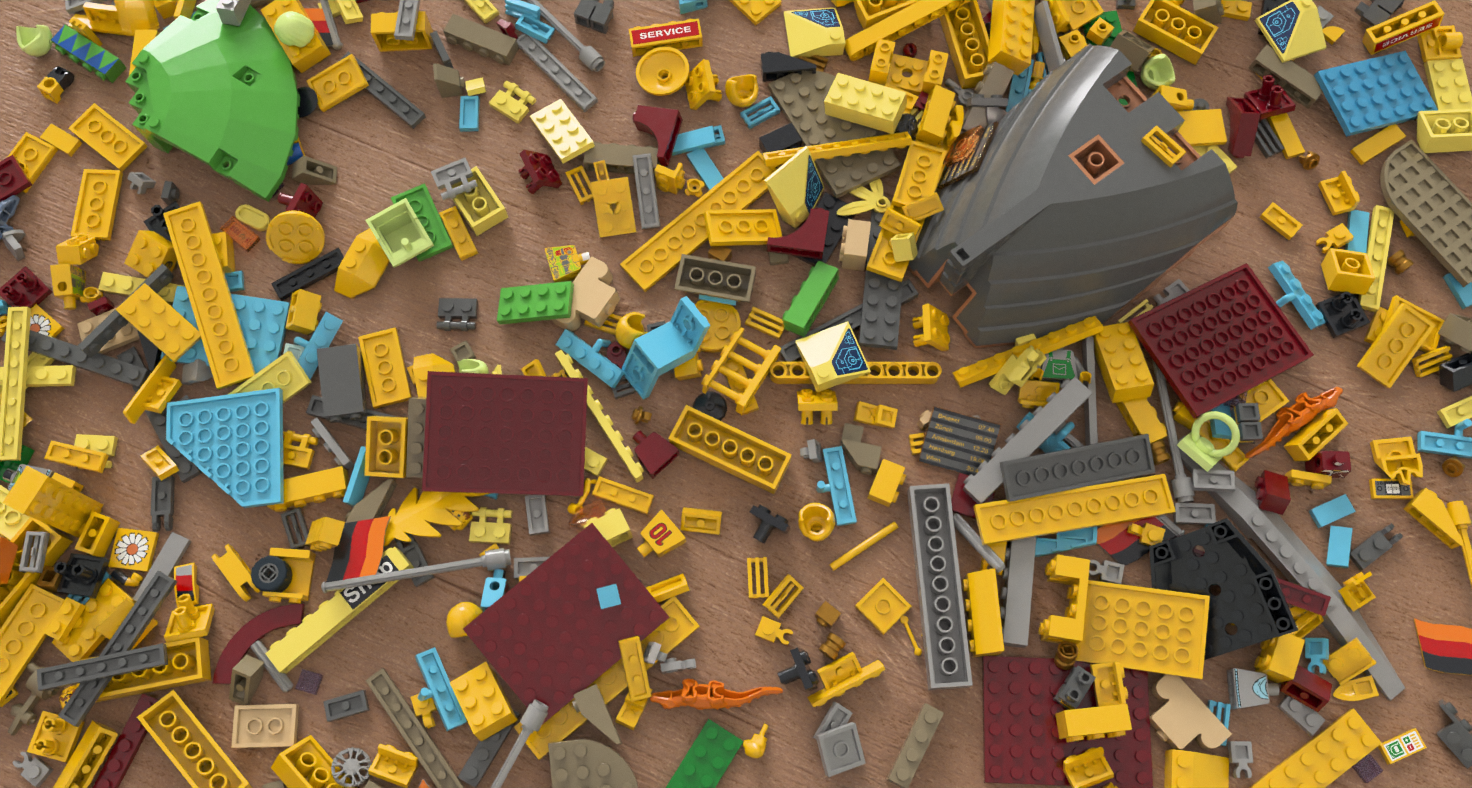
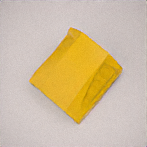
(136, 15)

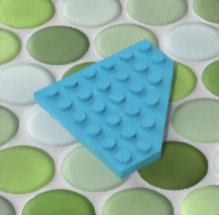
(234, 442)

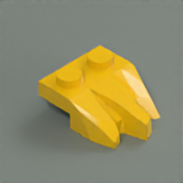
(1397, 458)

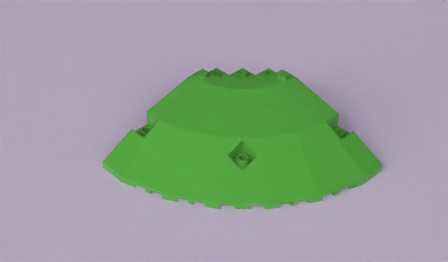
(200, 96)

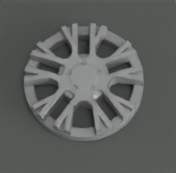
(351, 767)

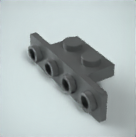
(1457, 735)

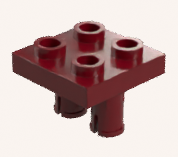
(1270, 99)
(540, 169)
(303, 200)
(24, 289)

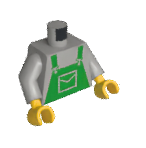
(1061, 366)

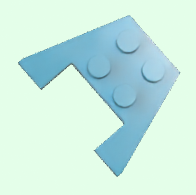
(1066, 541)

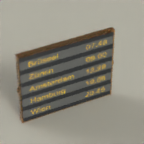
(969, 165)
(958, 441)

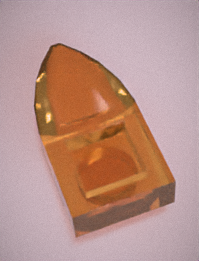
(587, 512)

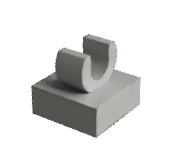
(140, 180)
(812, 452)
(653, 653)

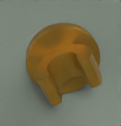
(1310, 161)
(640, 415)
(1453, 467)

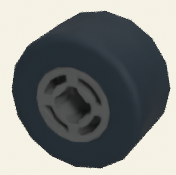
(278, 578)

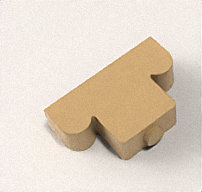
(592, 296)
(1184, 716)

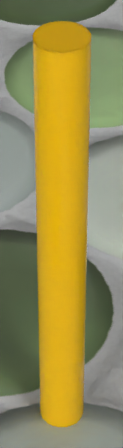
(863, 546)

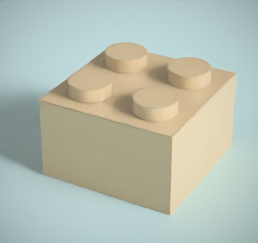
(854, 244)

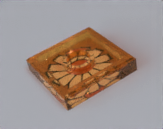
(963, 146)

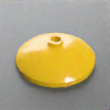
(662, 63)

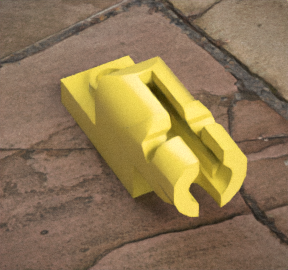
(1017, 370)

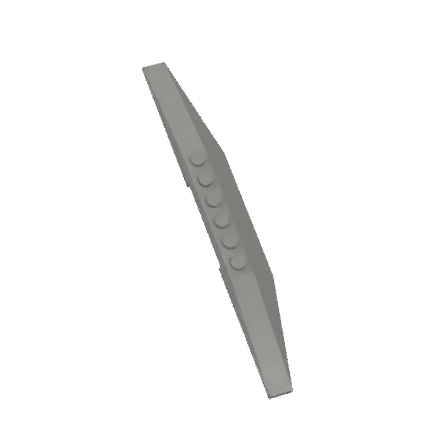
(1302, 569)

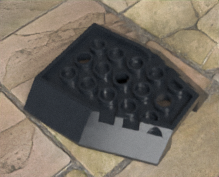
(1247, 583)

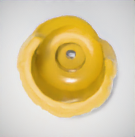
(742, 90)
(629, 328)
(816, 521)
(461, 616)

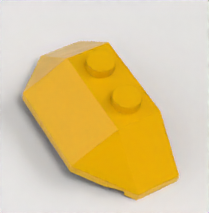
(361, 266)
(426, 363)

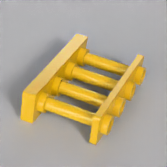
(751, 385)

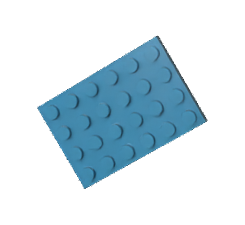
(1375, 92)

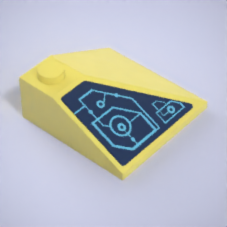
(1293, 29)
(814, 32)
(796, 187)
(832, 356)

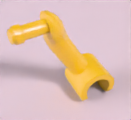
(573, 507)

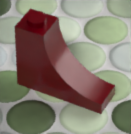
(662, 125)
(1243, 126)
(807, 240)

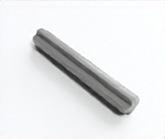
(975, 540)

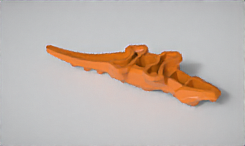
(1296, 417)
(709, 696)

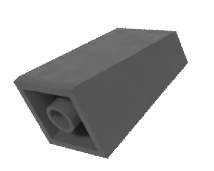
(342, 382)

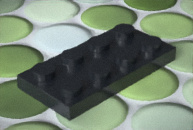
(834, 227)

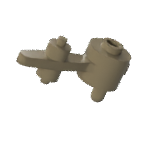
(23, 713)

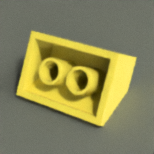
(1444, 130)

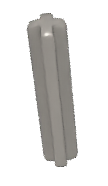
(280, 678)

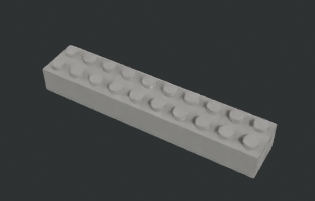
(939, 587)

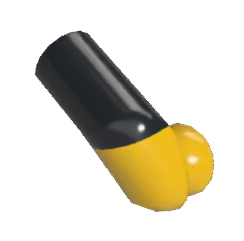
(122, 579)

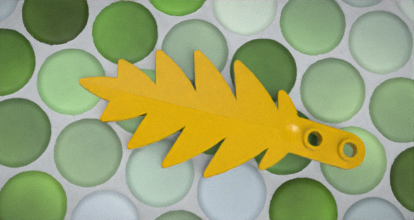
(417, 515)

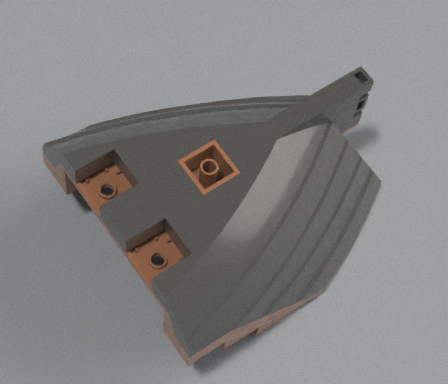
(1071, 207)

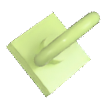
(1201, 449)

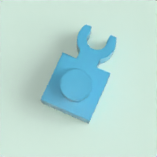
(1317, 650)

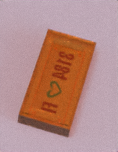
(240, 233)

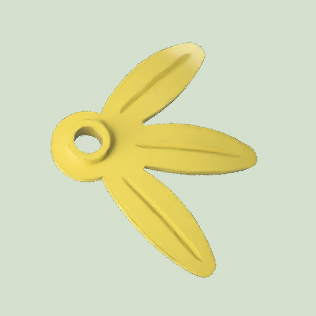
(871, 201)

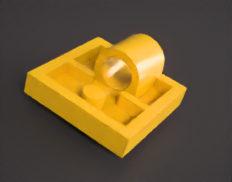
(1440, 43)

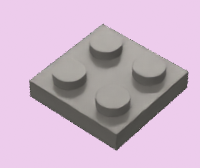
(840, 749)

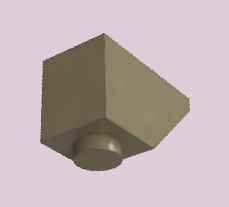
(448, 81)
(313, 172)
(862, 455)
(245, 679)

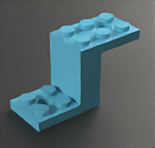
(665, 347)

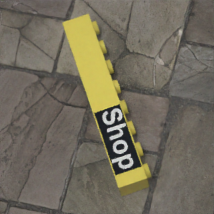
(332, 616)

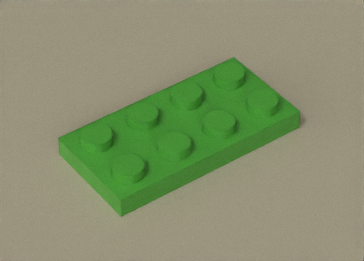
(425, 210)
(535, 302)

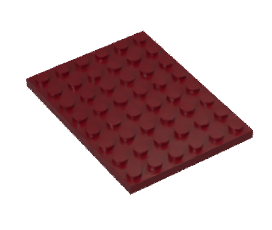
(1220, 340)
(504, 434)
(550, 628)
(1023, 733)

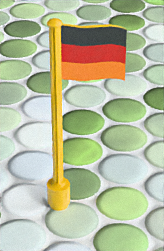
(1450, 646)

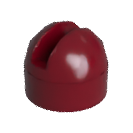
(906, 50)

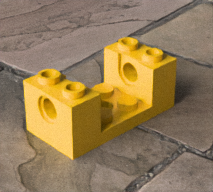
(889, 68)
(1071, 572)

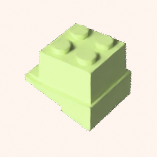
(399, 232)

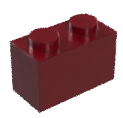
(1272, 492)
(1308, 689)

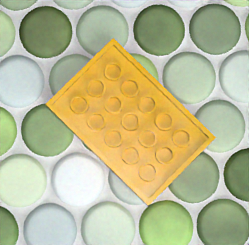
(1145, 629)

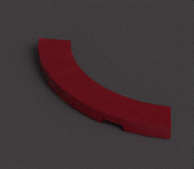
(252, 632)

